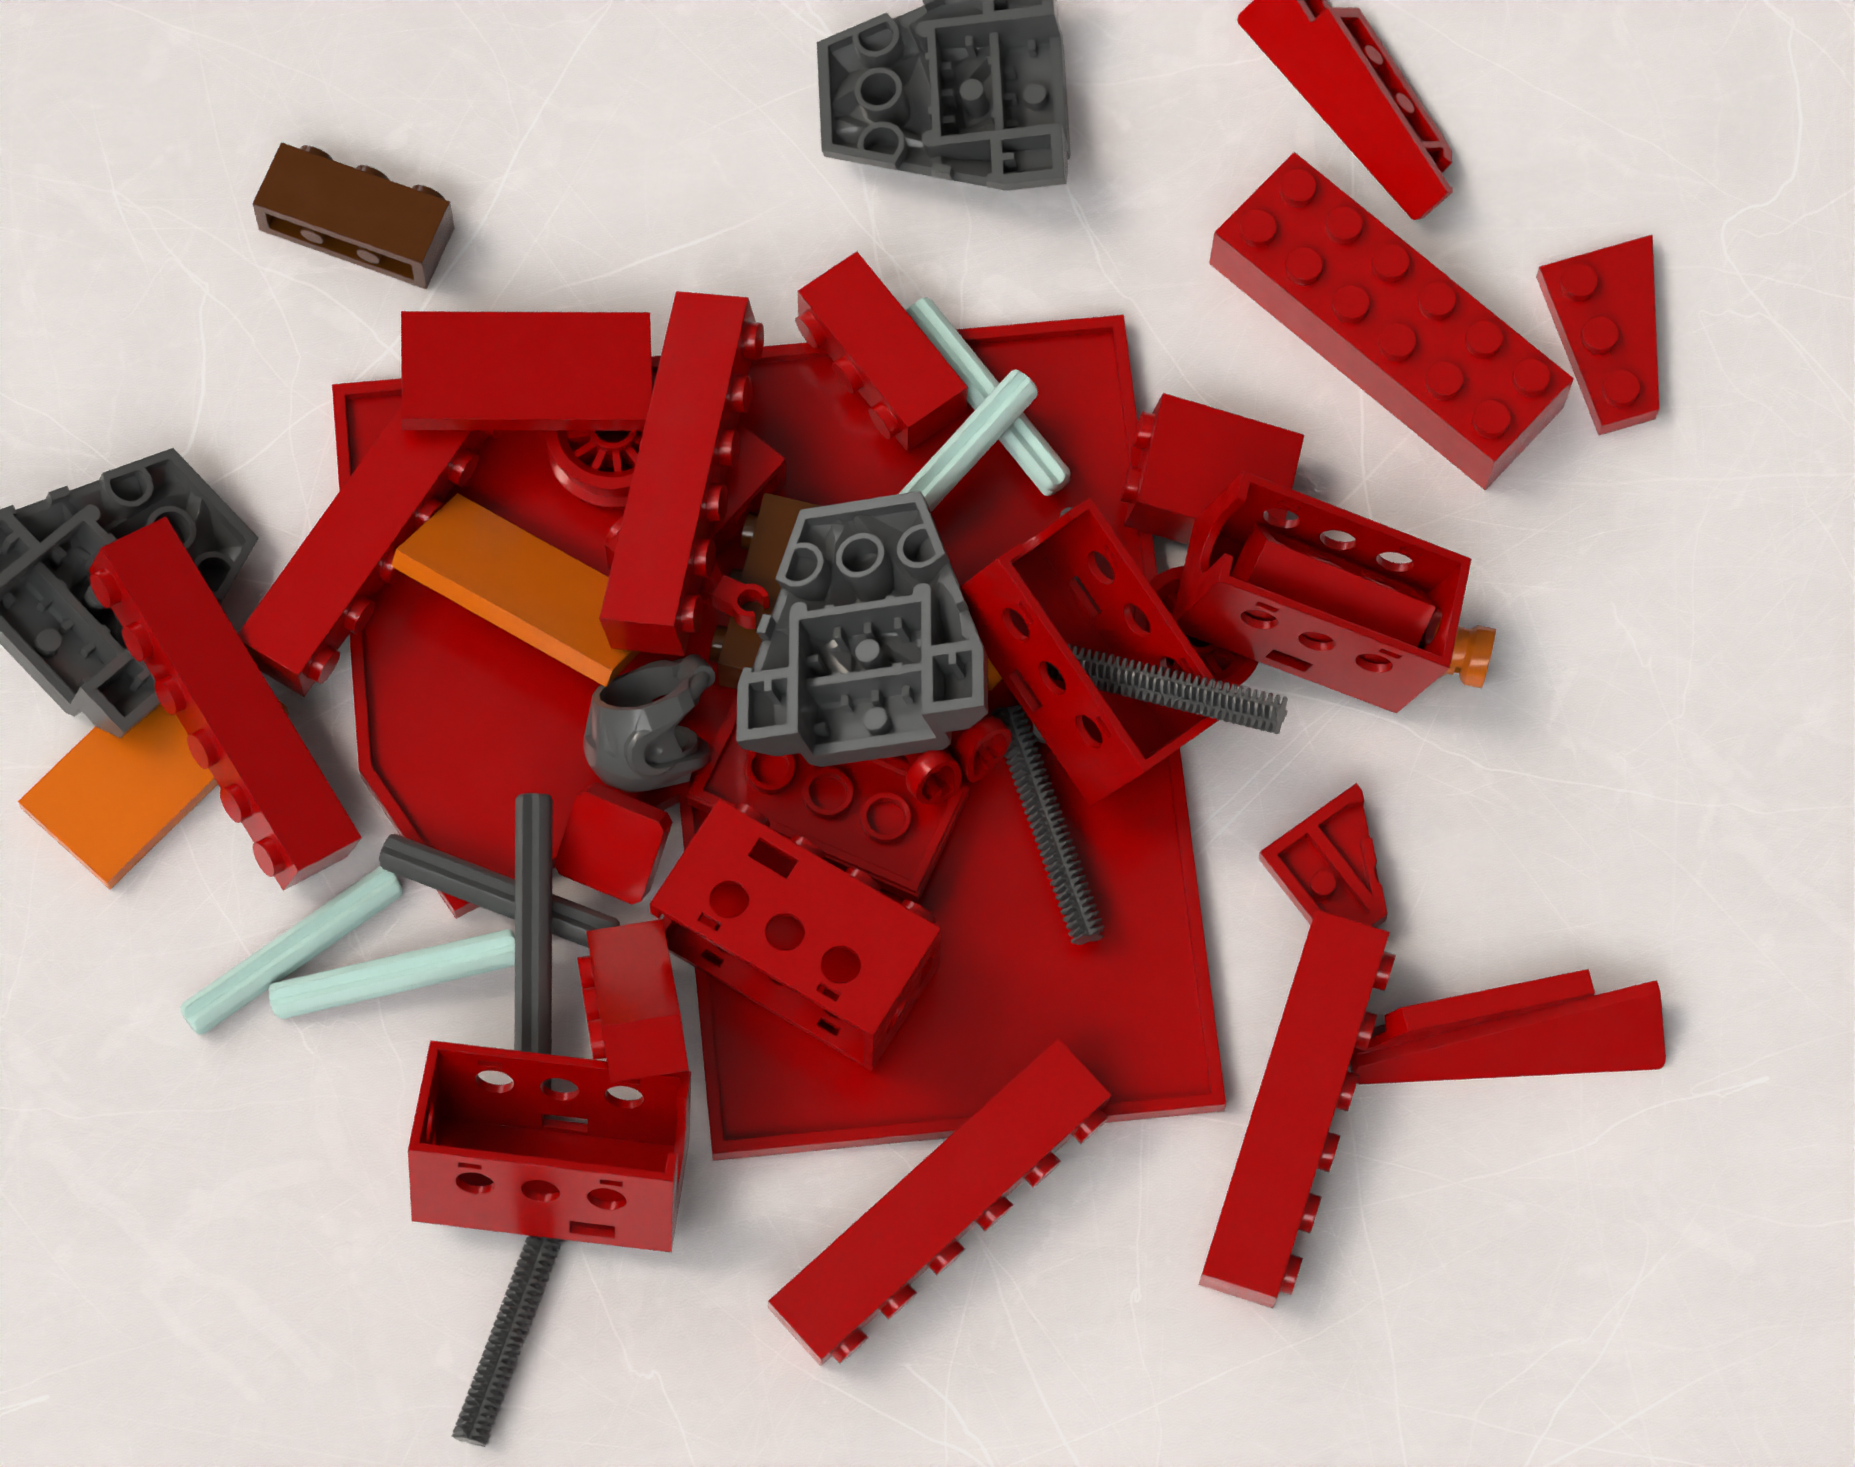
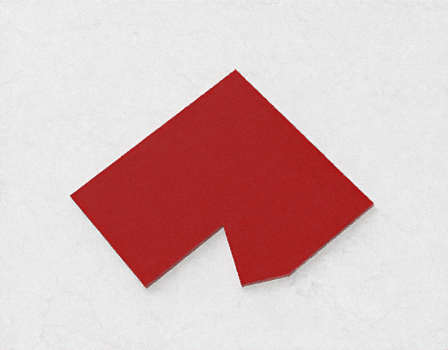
(472, 717)

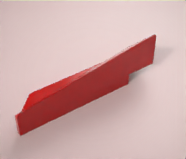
(1358, 92)
(1517, 1032)

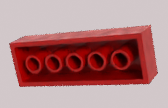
(1390, 320)

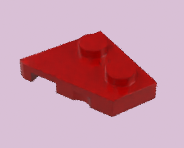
(1330, 863)

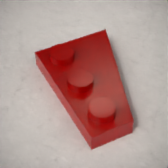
(1608, 329)

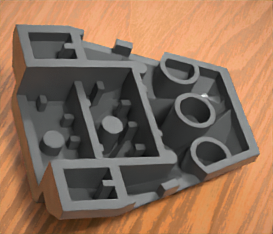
(951, 93)
(46, 594)
(864, 640)

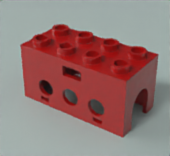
(1213, 603)
(1034, 607)
(845, 939)
(497, 1165)

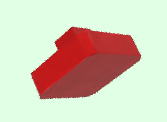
(613, 843)

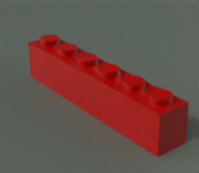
(681, 474)
(351, 550)
(223, 704)
(1295, 1109)
(939, 1203)

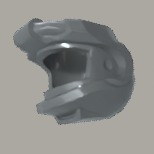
(638, 741)

